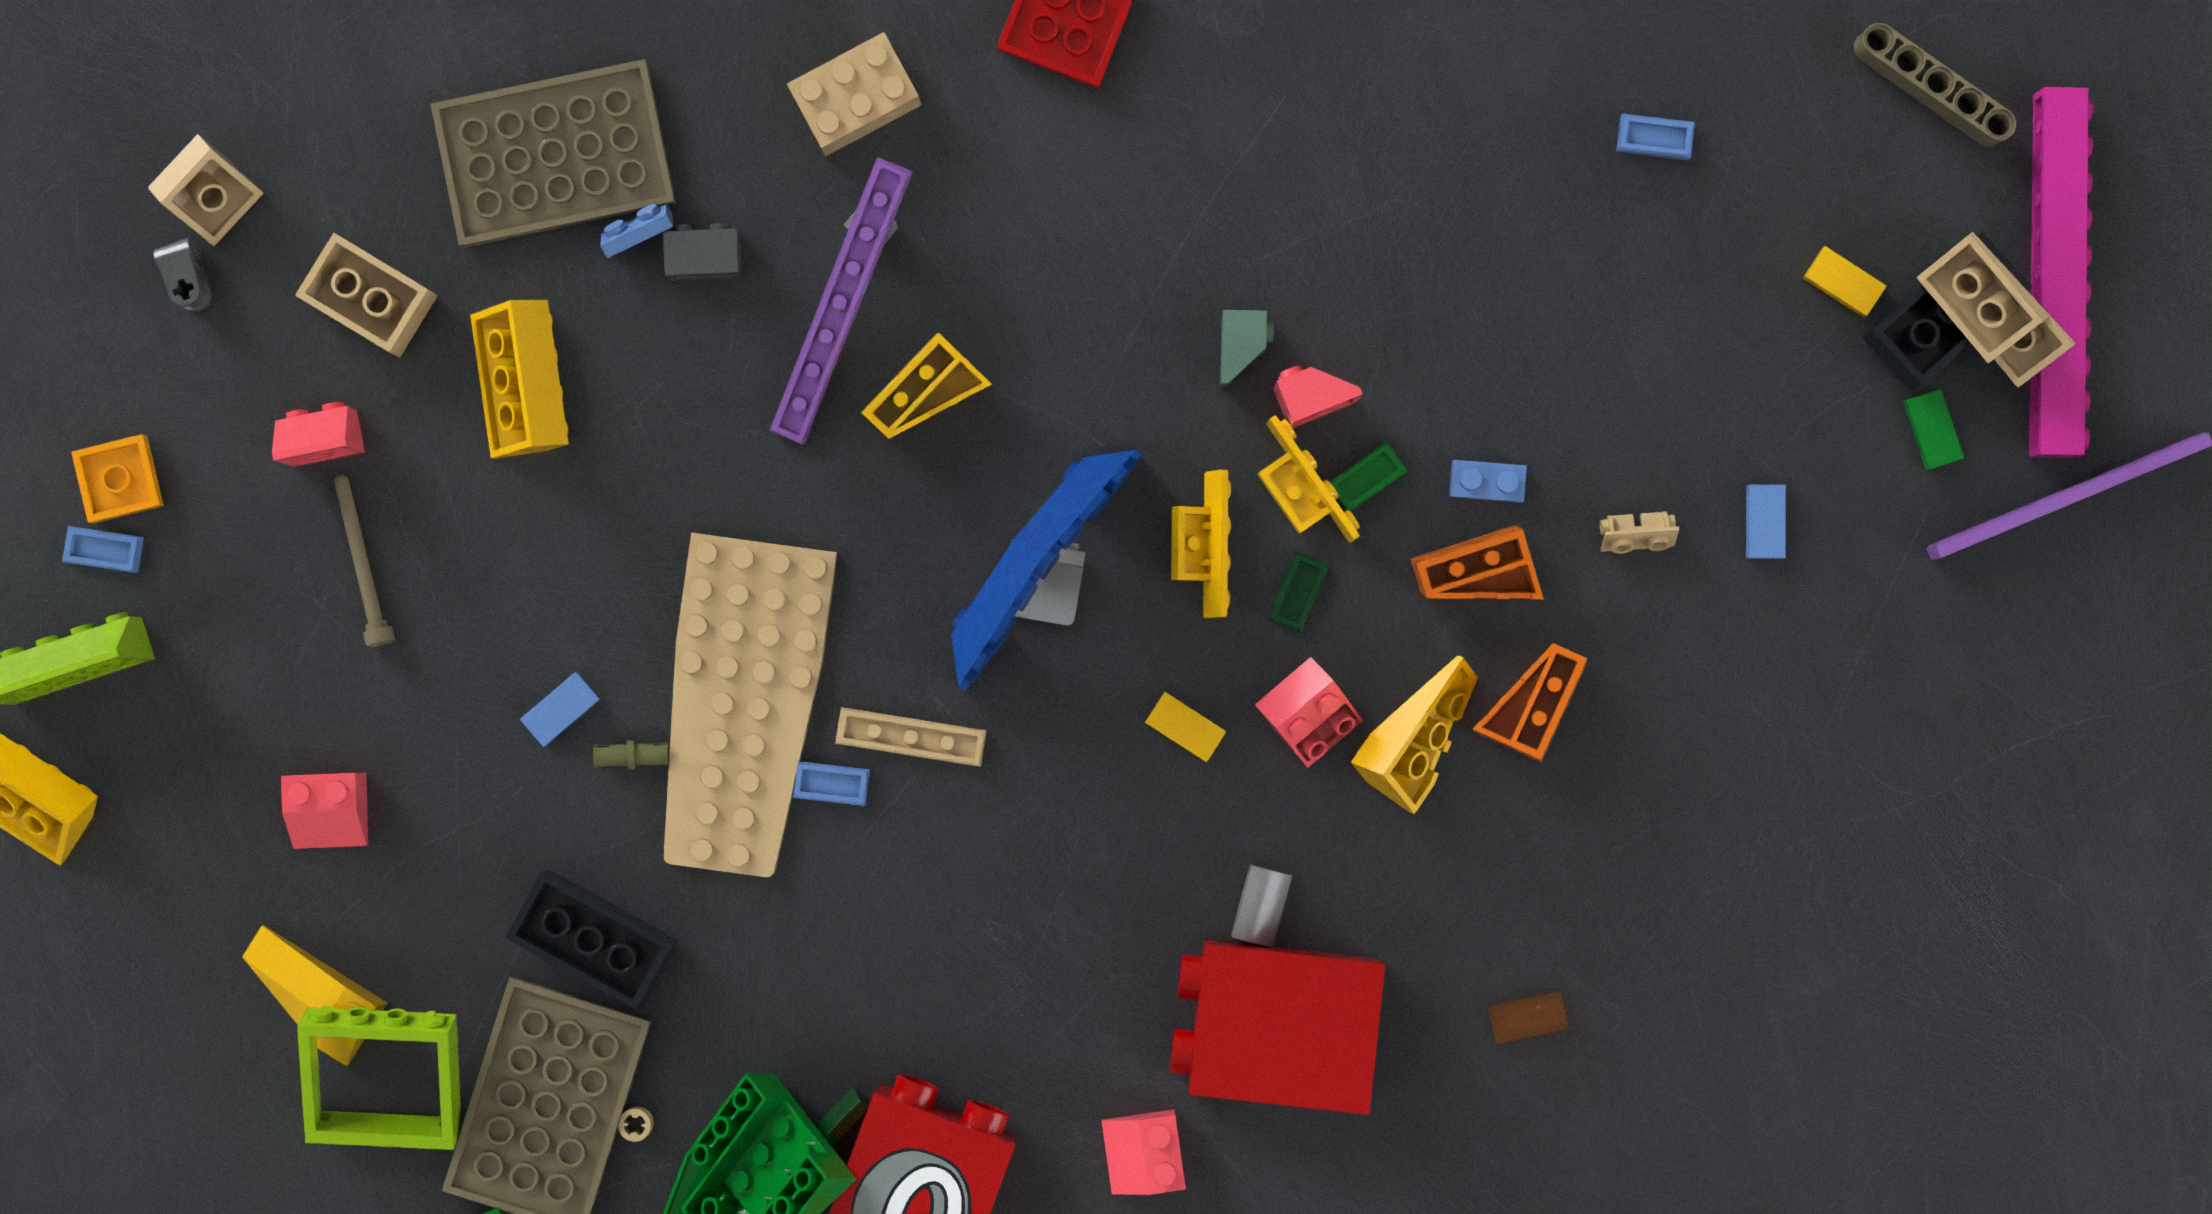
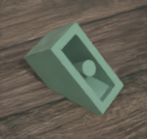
(1242, 341)

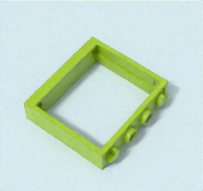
(378, 1128)

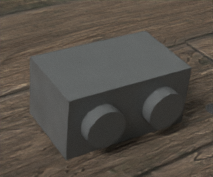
(702, 253)

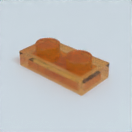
(1528, 1017)

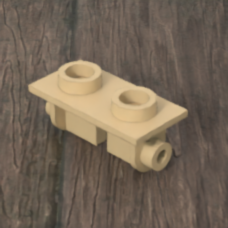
(1656, 532)

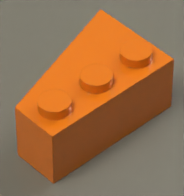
(1481, 567)
(1535, 705)

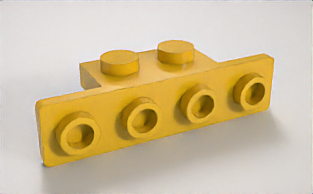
(1299, 487)
(1201, 544)

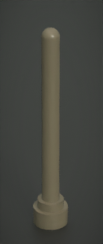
(377, 629)

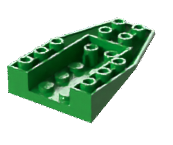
(759, 1158)

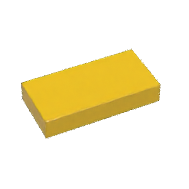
(1844, 282)
(1185, 727)

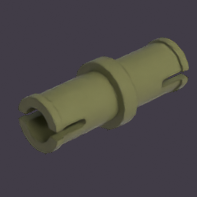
(631, 754)

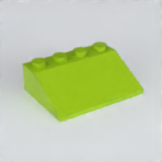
(73, 659)

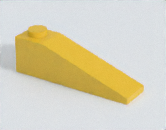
(1406, 746)
(304, 982)

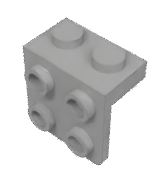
(1059, 592)

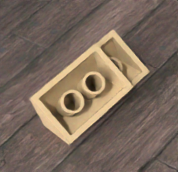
(1994, 310)

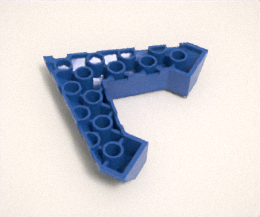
(1032, 555)

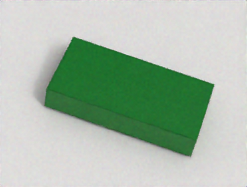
(1933, 429)
(1367, 477)

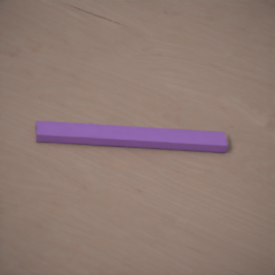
(841, 300)
(2069, 495)

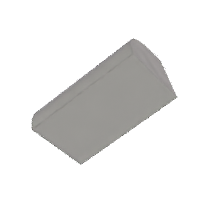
(1261, 905)

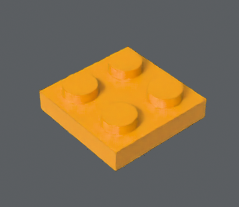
(117, 478)

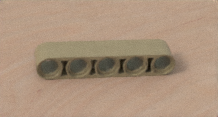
(1952, 85)

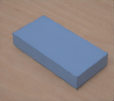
(1655, 136)
(1765, 521)
(103, 549)
(560, 709)
(831, 783)

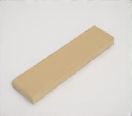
(911, 736)

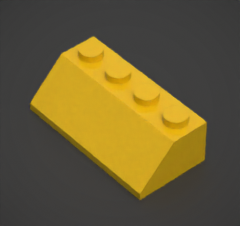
(519, 378)
(41, 803)

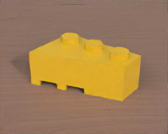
(925, 386)

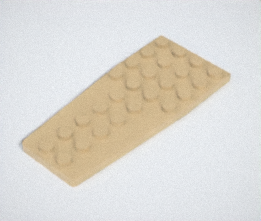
(742, 698)

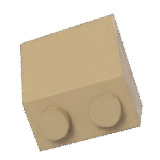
(205, 190)

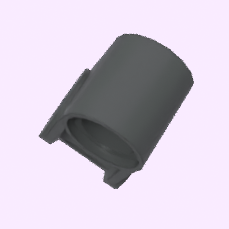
(181, 269)

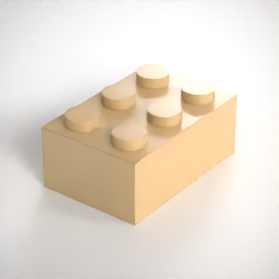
(854, 94)
(366, 295)

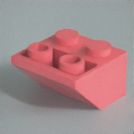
(1309, 712)

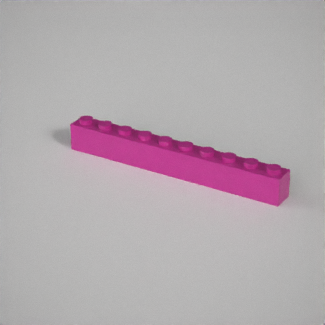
(2061, 265)

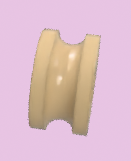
(636, 1135)

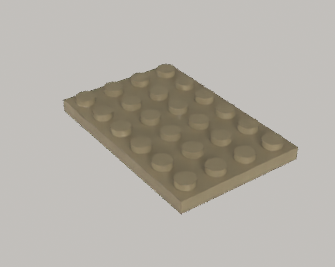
(552, 153)
(546, 1102)

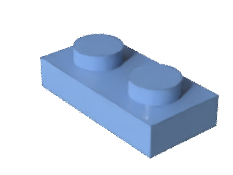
(648, 223)
(1487, 481)

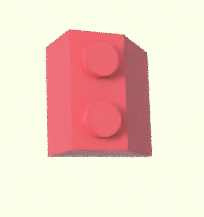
(1312, 394)
(317, 436)
(325, 809)
(1143, 1153)

